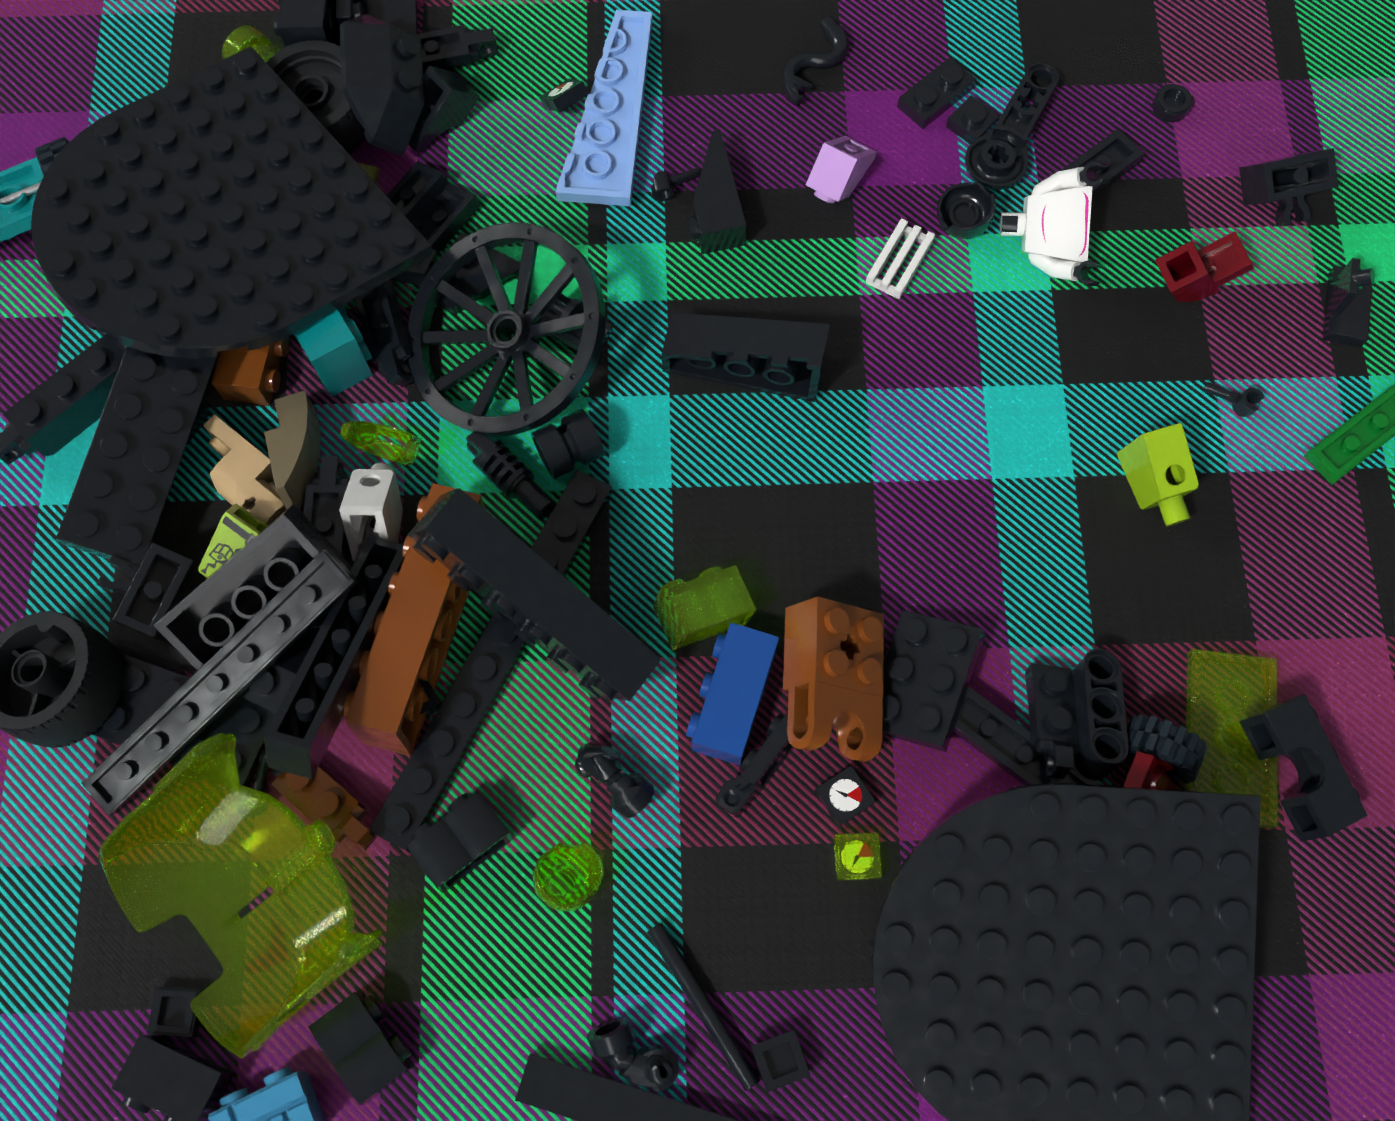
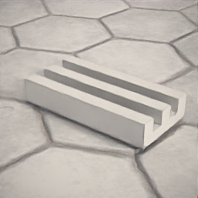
(912, 234)

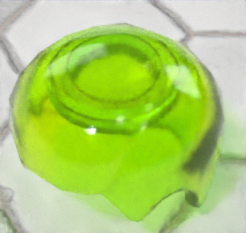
(568, 876)

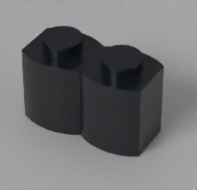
(459, 840)
(361, 1047)

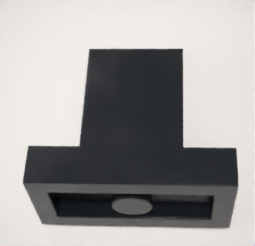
(1348, 304)

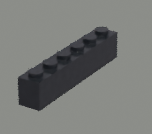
(331, 667)

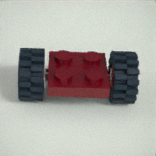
(1162, 753)

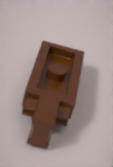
(329, 802)

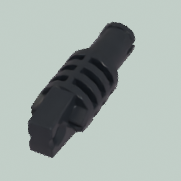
(509, 474)

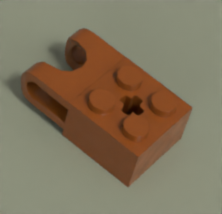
(834, 676)

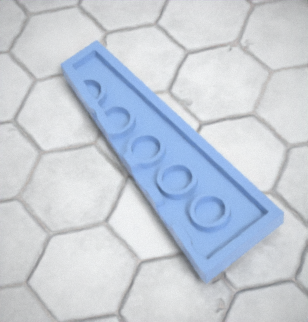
(607, 138)

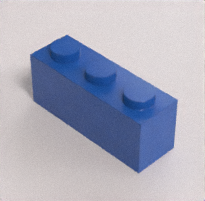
(732, 693)

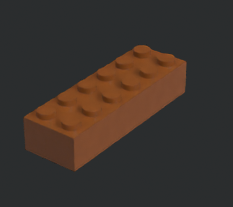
(408, 646)

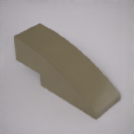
(294, 447)

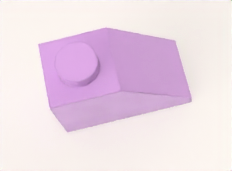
(839, 168)

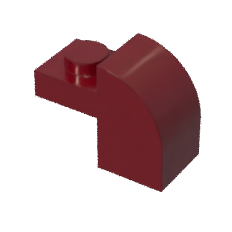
(1198, 273)

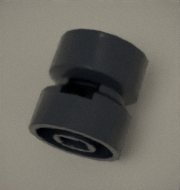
(567, 444)

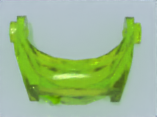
(365, 437)

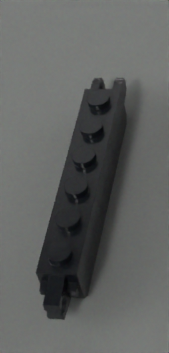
(62, 403)

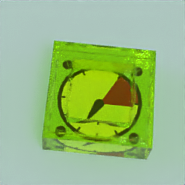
(857, 856)

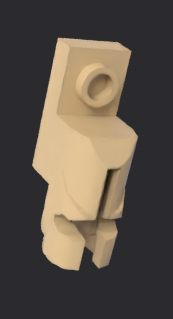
(243, 473)

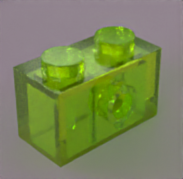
(703, 606)

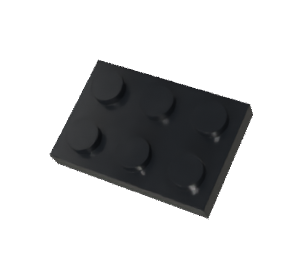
(927, 678)

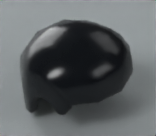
(966, 210)

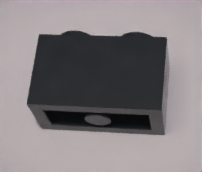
(171, 1080)

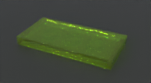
(1219, 695)

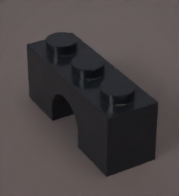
(1324, 793)

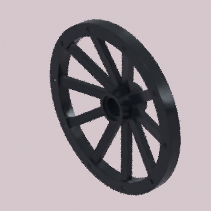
(502, 326)

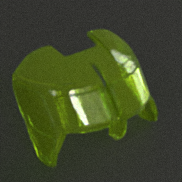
(208, 852)

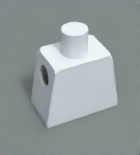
(369, 496)

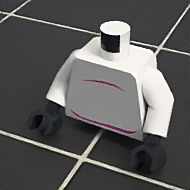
(1058, 223)

